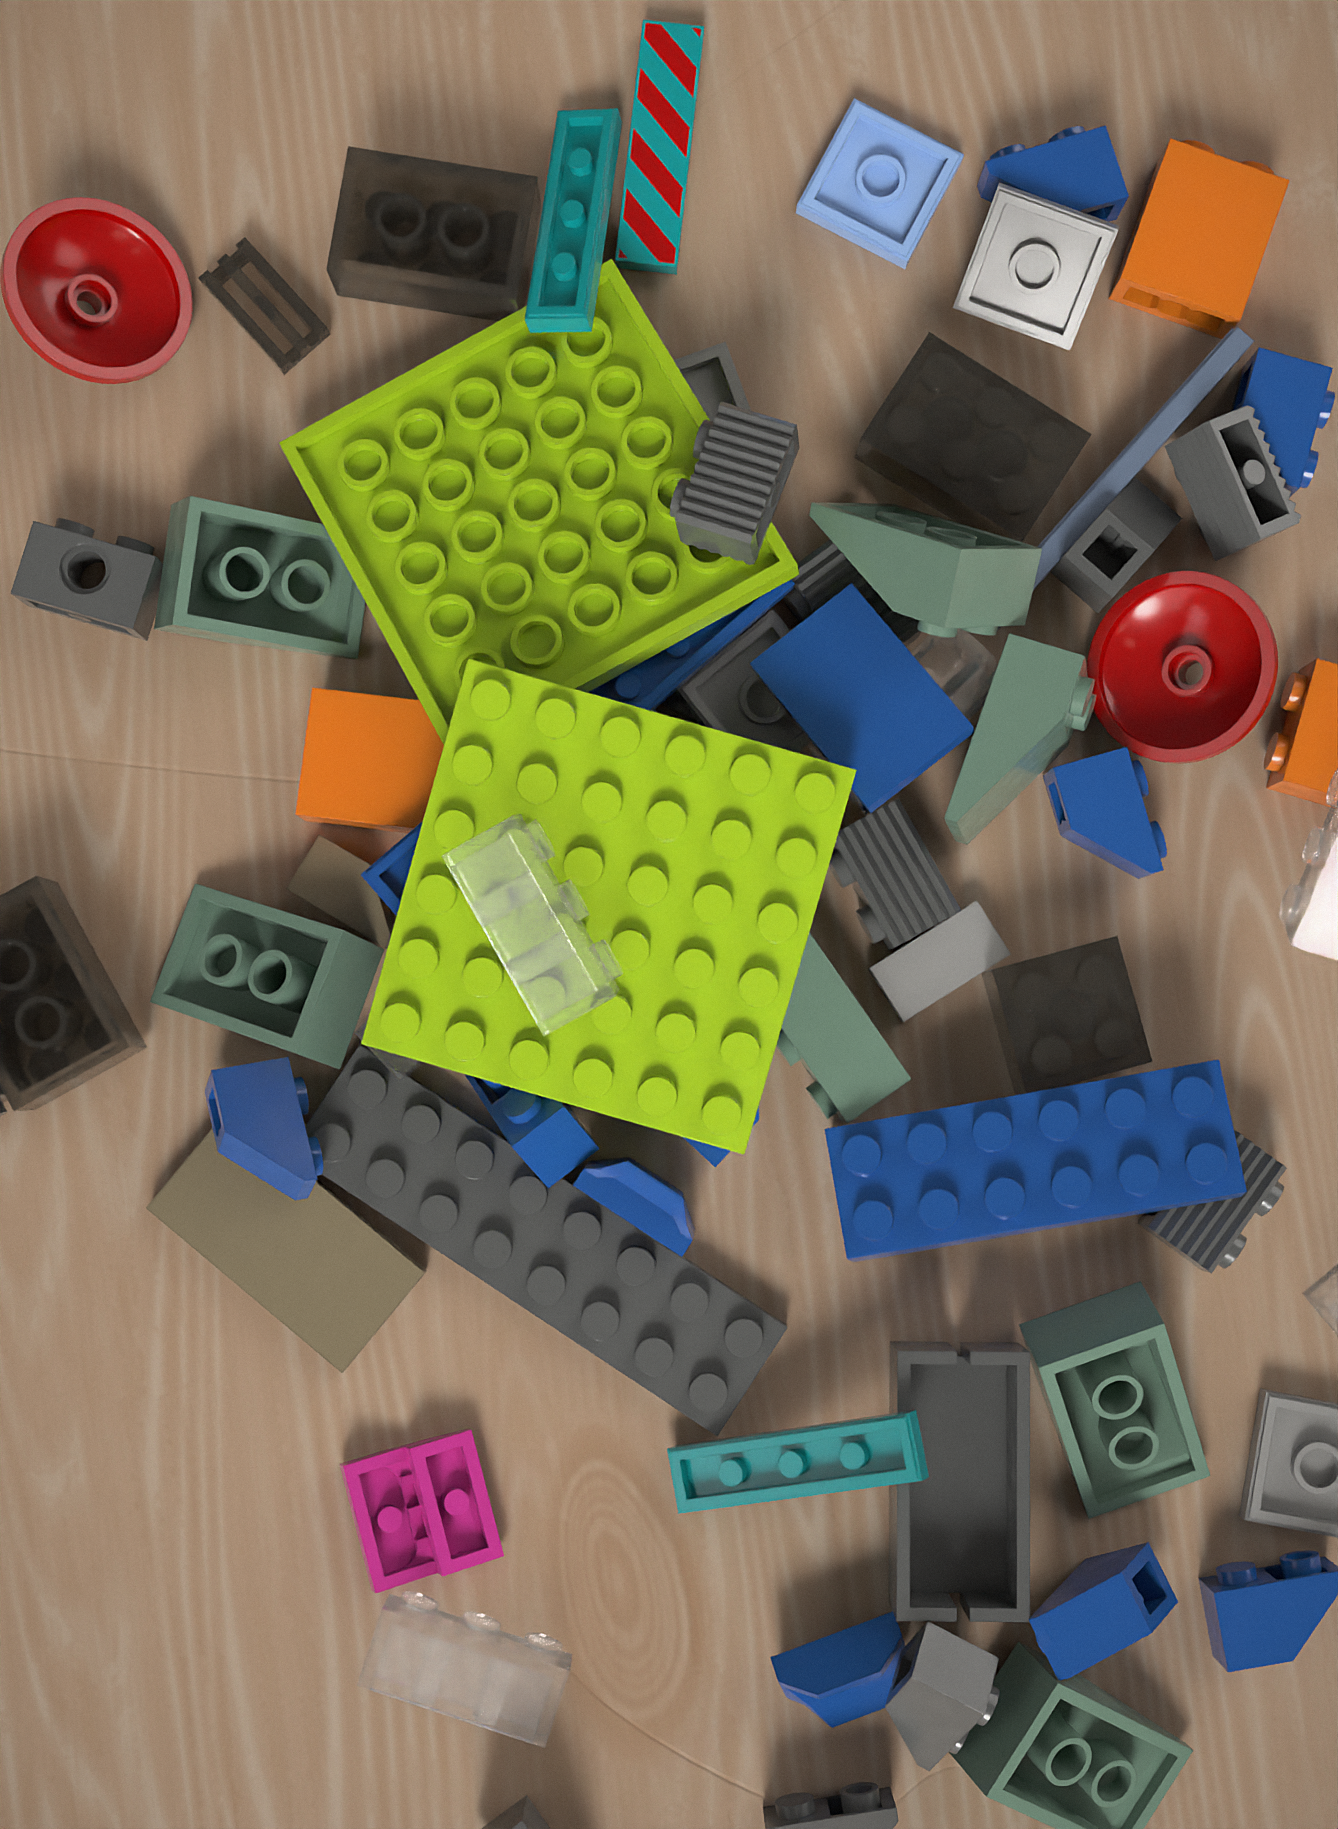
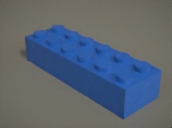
(1035, 1161)

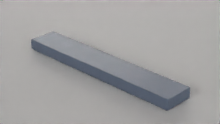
(1141, 449)

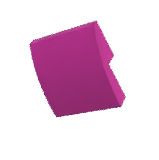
(421, 1510)

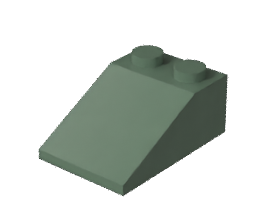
(933, 566)
(257, 581)
(1023, 727)
(268, 975)
(1116, 1399)
(1069, 1750)

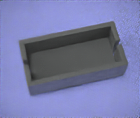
(972, 1514)

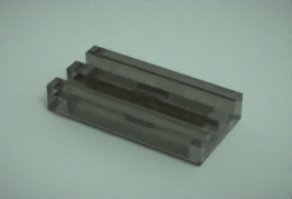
(231, 268)

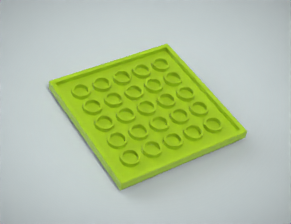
(524, 505)
(693, 871)

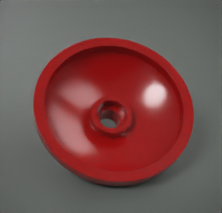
(116, 265)
(1143, 663)

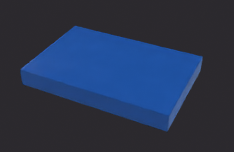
(862, 697)

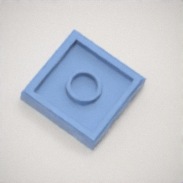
(879, 183)

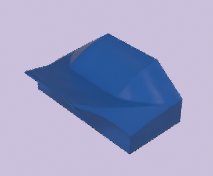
(640, 1199)
(843, 1672)

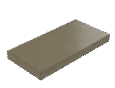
(299, 1259)

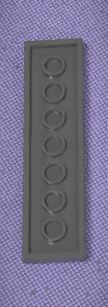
(542, 1245)

